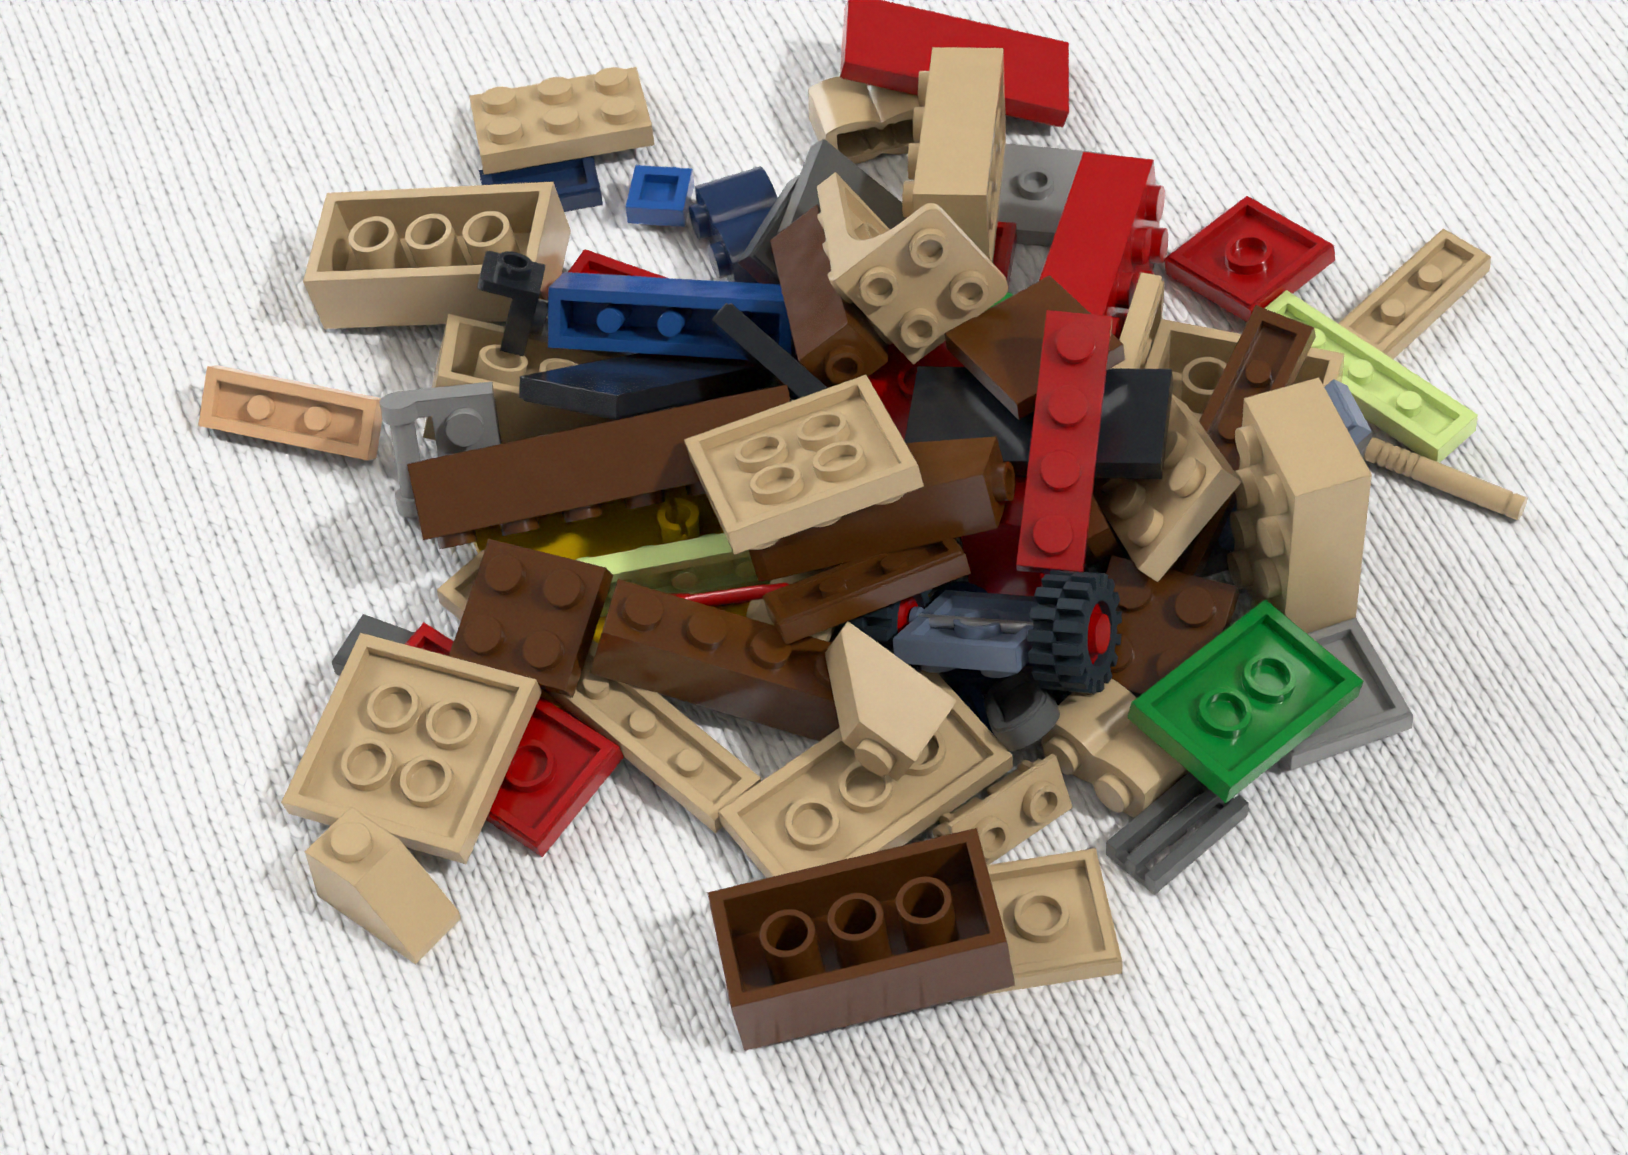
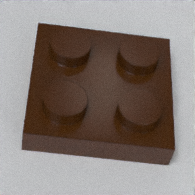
(532, 615)
(1164, 621)

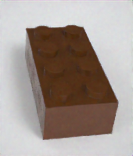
(860, 939)

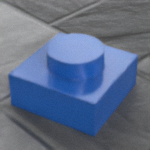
(659, 195)

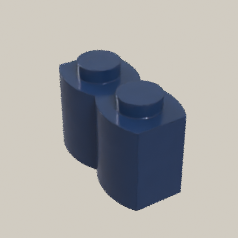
(729, 216)

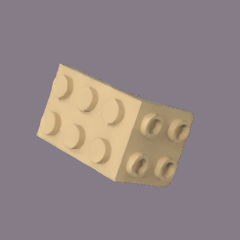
(907, 278)

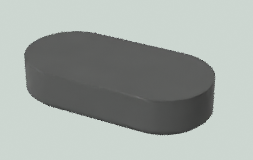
(1020, 710)

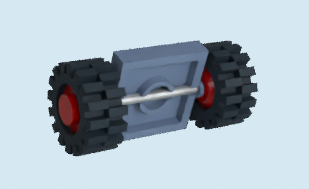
(1061, 629)

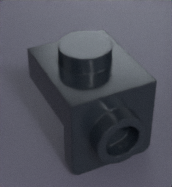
(520, 279)

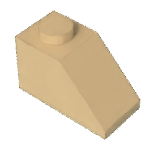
(882, 703)
(380, 885)

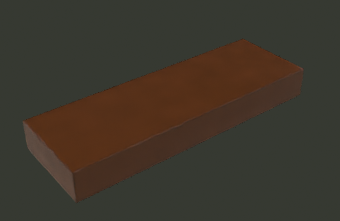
(862, 587)

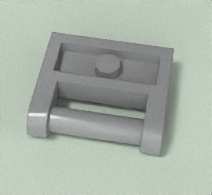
(462, 421)

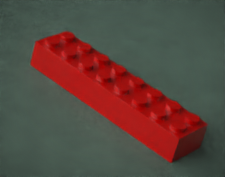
(1097, 256)

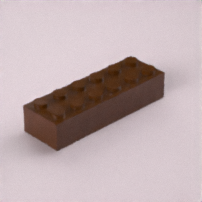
(571, 470)

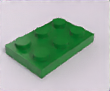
(1245, 700)

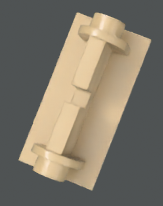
(1014, 808)

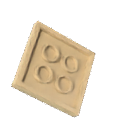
(803, 464)
(413, 745)

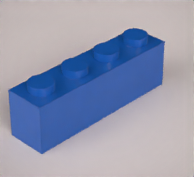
(658, 314)

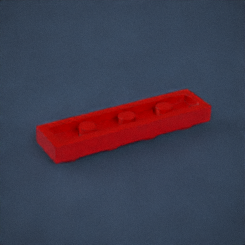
(1064, 442)

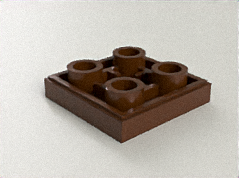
(1007, 341)

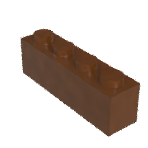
(716, 661)

